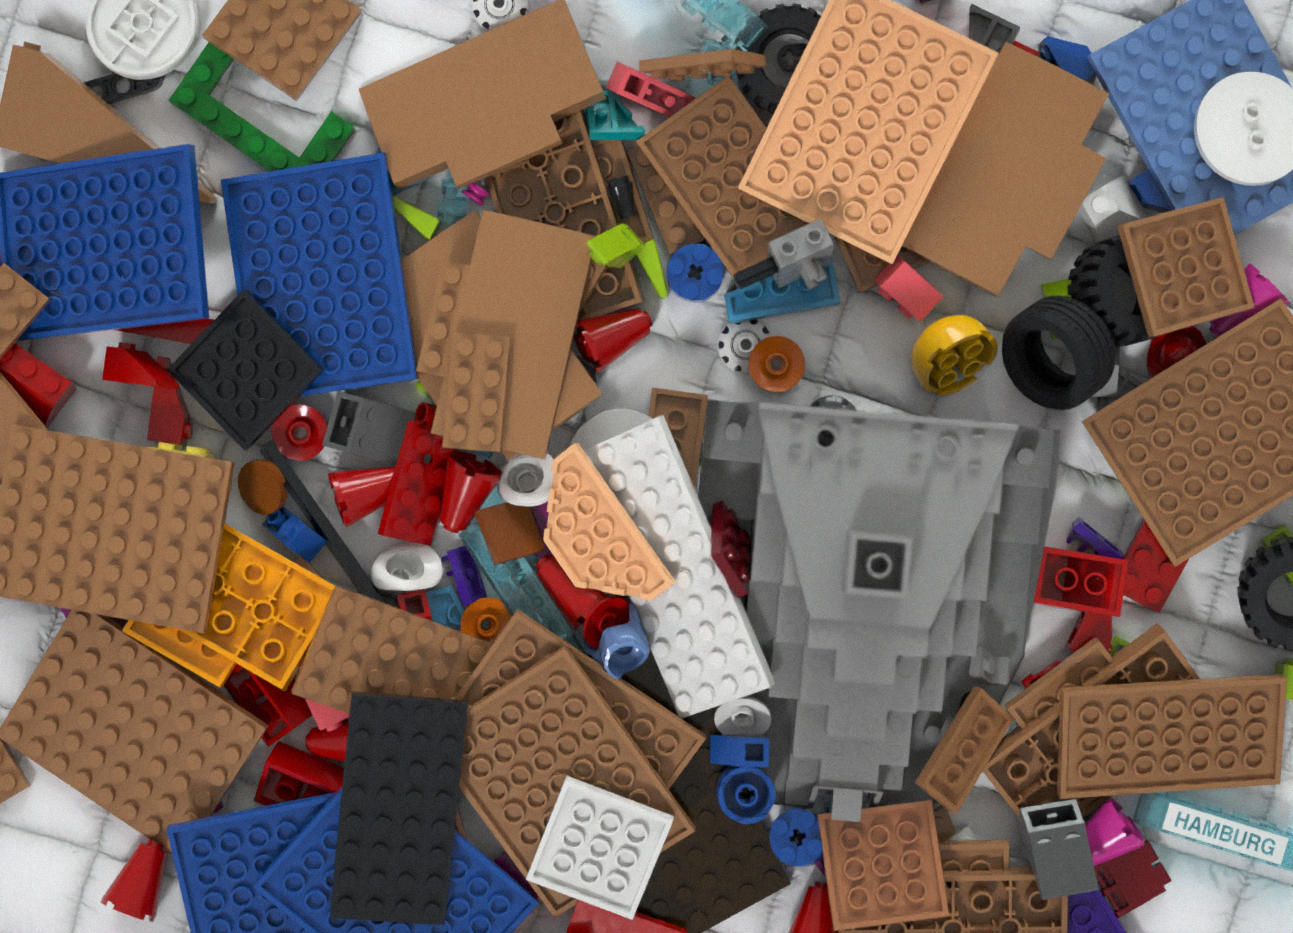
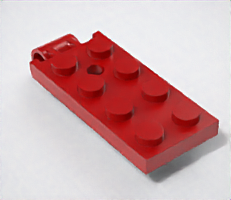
(416, 486)
(1149, 570)

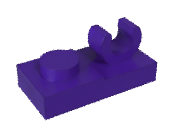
(1088, 534)
(467, 575)

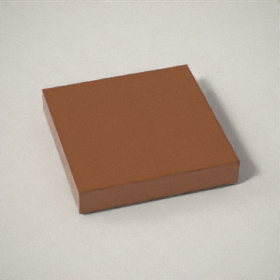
(509, 532)

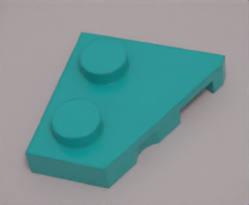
(612, 120)

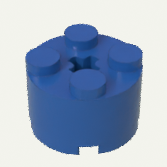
(701, 258)
(759, 800)
(785, 829)

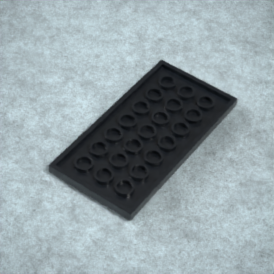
(398, 808)

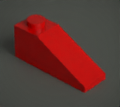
(135, 367)
(169, 414)
(1088, 627)

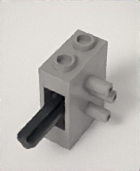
(793, 257)

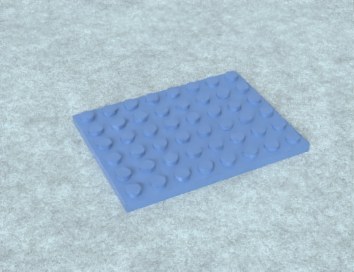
(1158, 83)

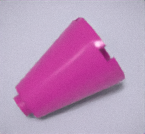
(1262, 294)
(1111, 833)

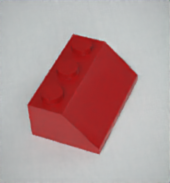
(36, 383)
(268, 703)
(296, 775)

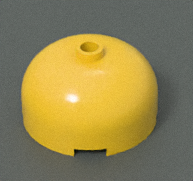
(952, 342)

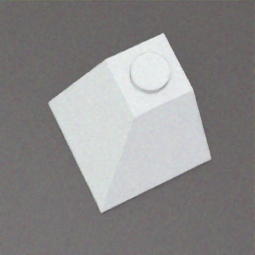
(1109, 208)

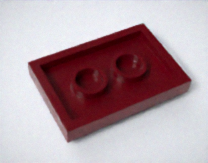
(730, 548)

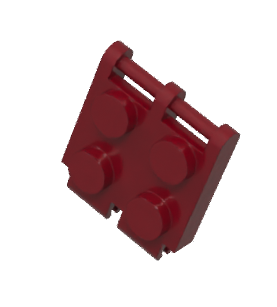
(1132, 879)

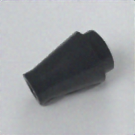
(622, 195)

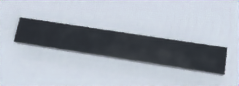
(321, 523)

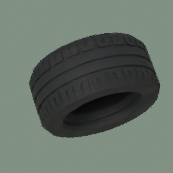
(1083, 336)

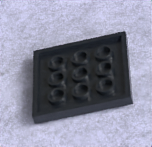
(245, 369)

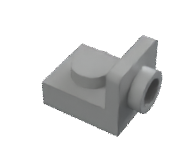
(990, 669)

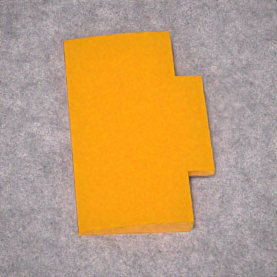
(258, 617)

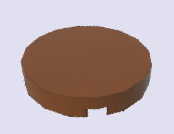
(262, 486)

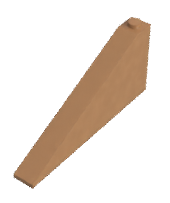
(61, 118)

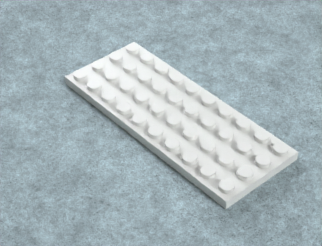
(698, 623)

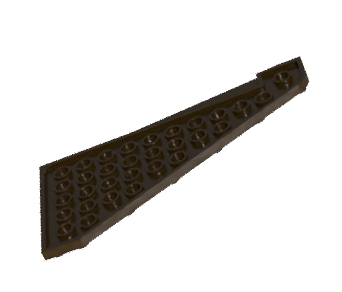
(722, 862)

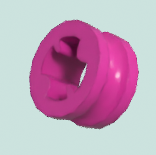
(475, 193)

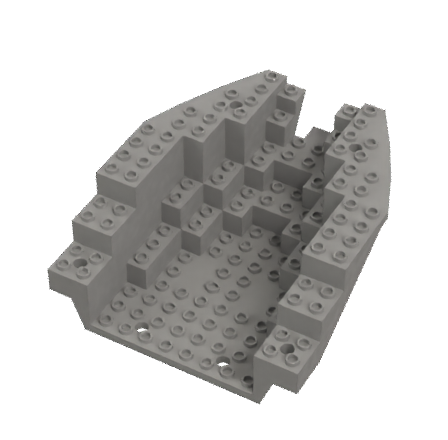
(877, 579)

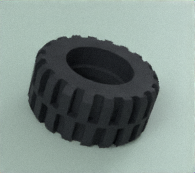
(780, 21)
(1094, 287)
(1252, 593)

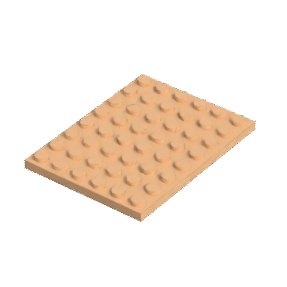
(868, 122)

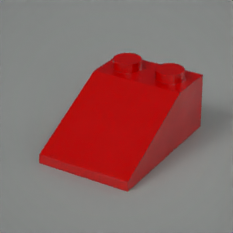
(1081, 582)

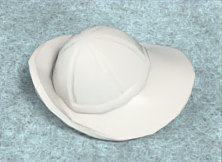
(526, 480)
(407, 568)

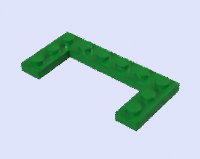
(195, 100)

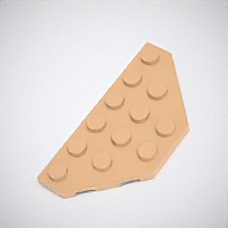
(596, 535)

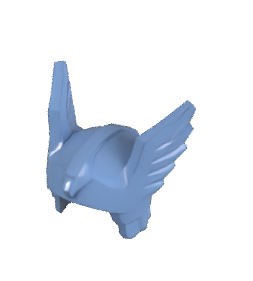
(621, 646)

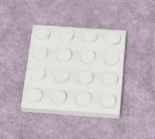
(599, 847)

